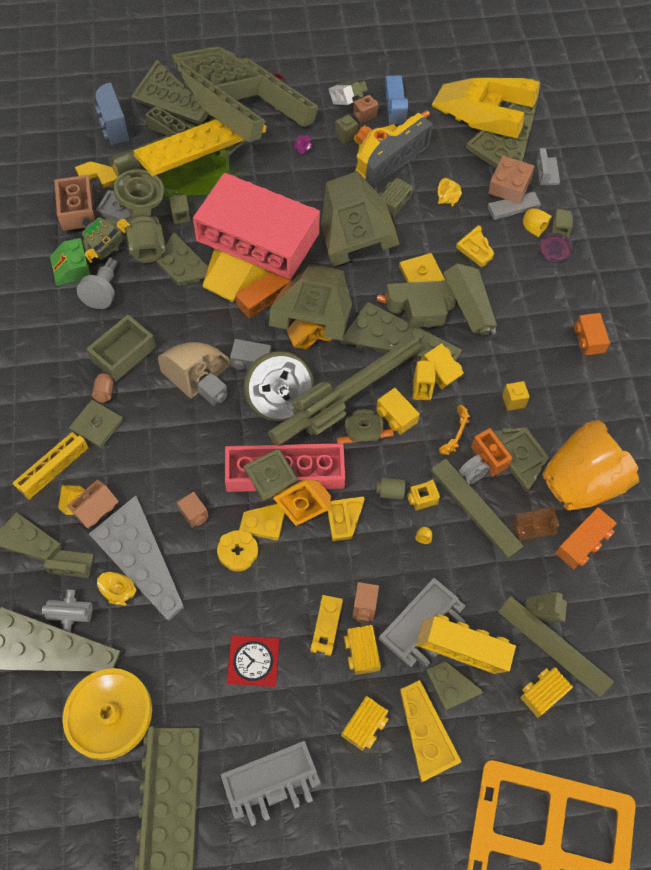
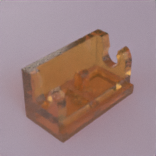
(535, 524)

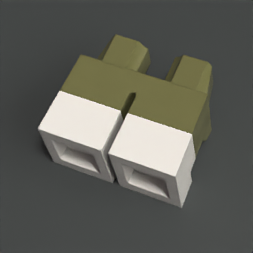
(344, 92)

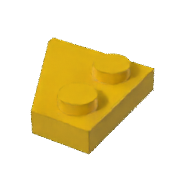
(476, 247)
(344, 517)
(263, 522)

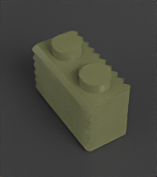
(396, 195)

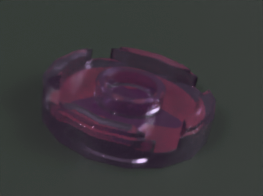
(555, 248)

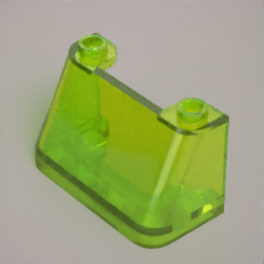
(196, 176)

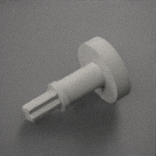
(95, 289)

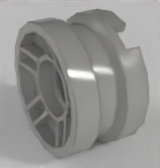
(474, 469)

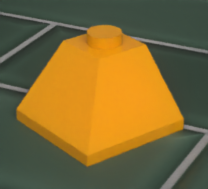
(303, 500)

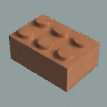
(74, 201)

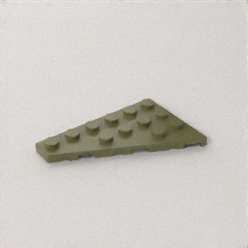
(493, 146)

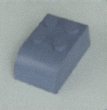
(111, 115)

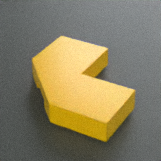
(104, 173)

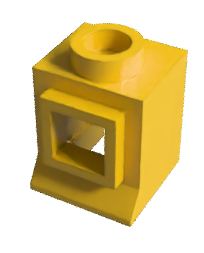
(426, 501)

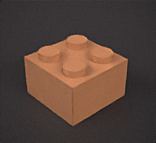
(511, 179)

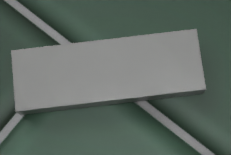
(507, 208)

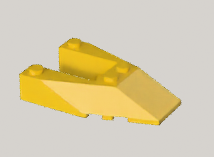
(479, 102)

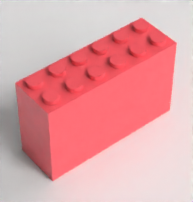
(257, 225)

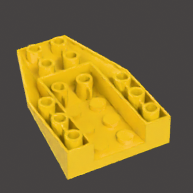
(230, 275)

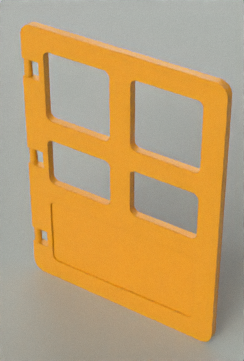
(550, 854)

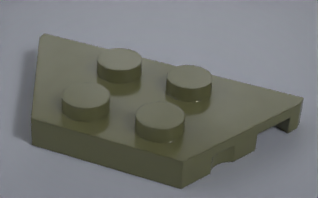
(181, 262)
(526, 455)

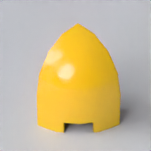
(536, 221)

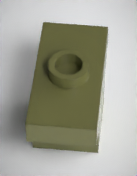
(548, 607)

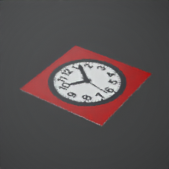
(253, 661)

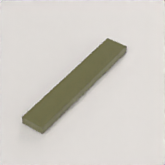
(477, 509)
(556, 647)

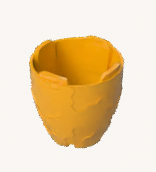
(590, 468)

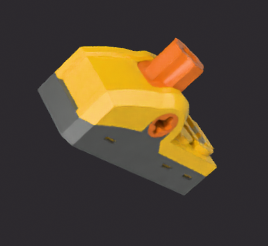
(387, 151)

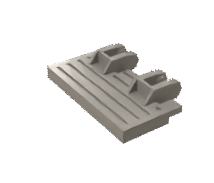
(404, 630)
(268, 779)

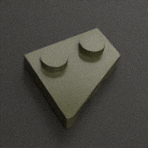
(451, 686)

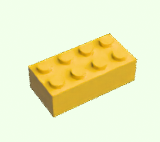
(466, 645)

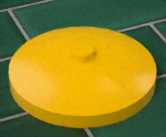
(107, 714)

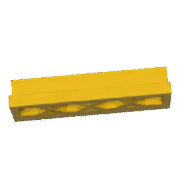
(52, 467)

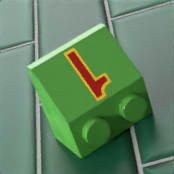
(69, 262)

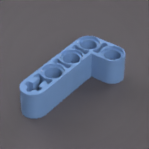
(396, 103)

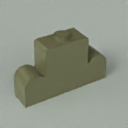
(423, 301)

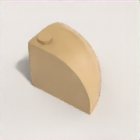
(190, 363)

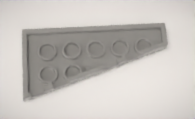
(134, 550)

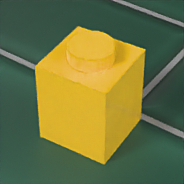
(515, 396)

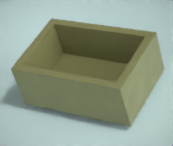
(121, 347)

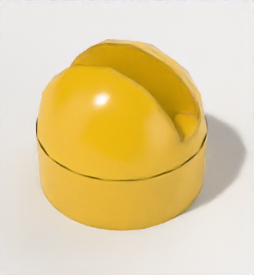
(424, 535)

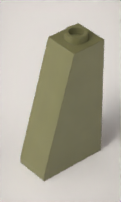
(472, 297)

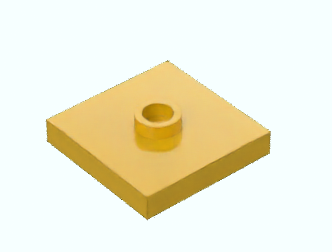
(421, 269)

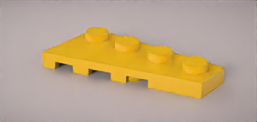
(429, 738)

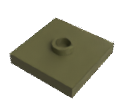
(96, 424)
(270, 474)

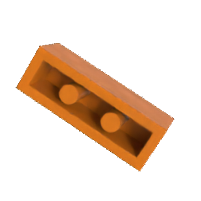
(260, 294)
(586, 539)

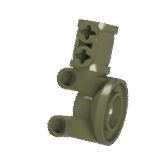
(139, 194)

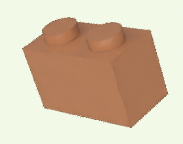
(92, 504)
(365, 602)

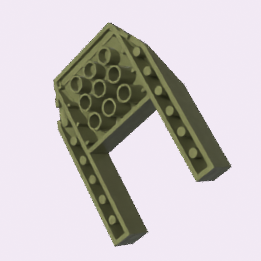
(222, 79)

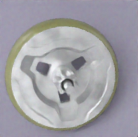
(267, 371)

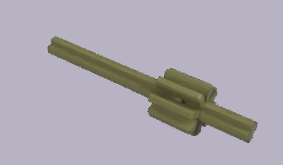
(325, 406)

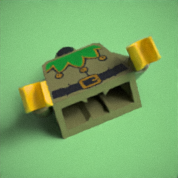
(102, 236)

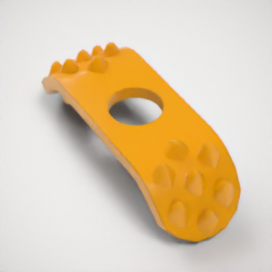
(451, 446)

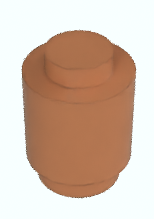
(102, 388)

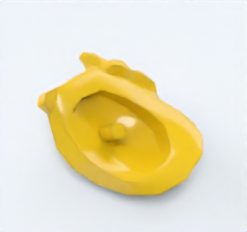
(448, 192)
(116, 587)

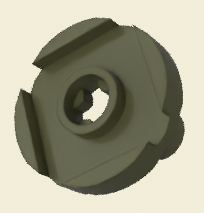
(370, 432)

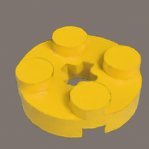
(230, 559)

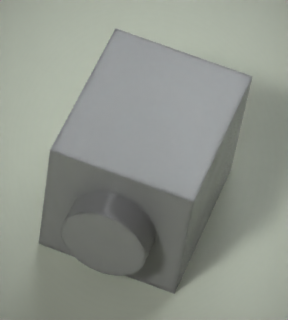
(212, 389)

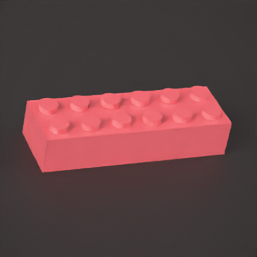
(307, 461)

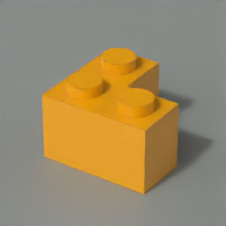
(305, 333)

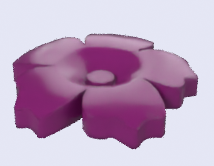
(303, 144)

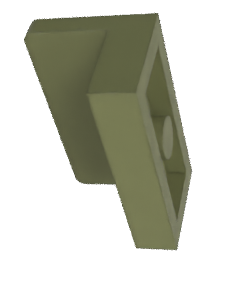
(70, 564)

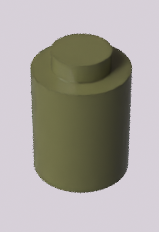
(391, 488)

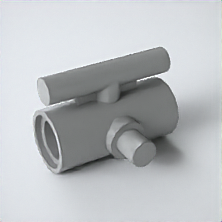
(68, 610)

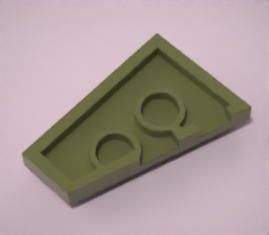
(25, 538)

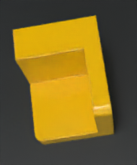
(67, 495)

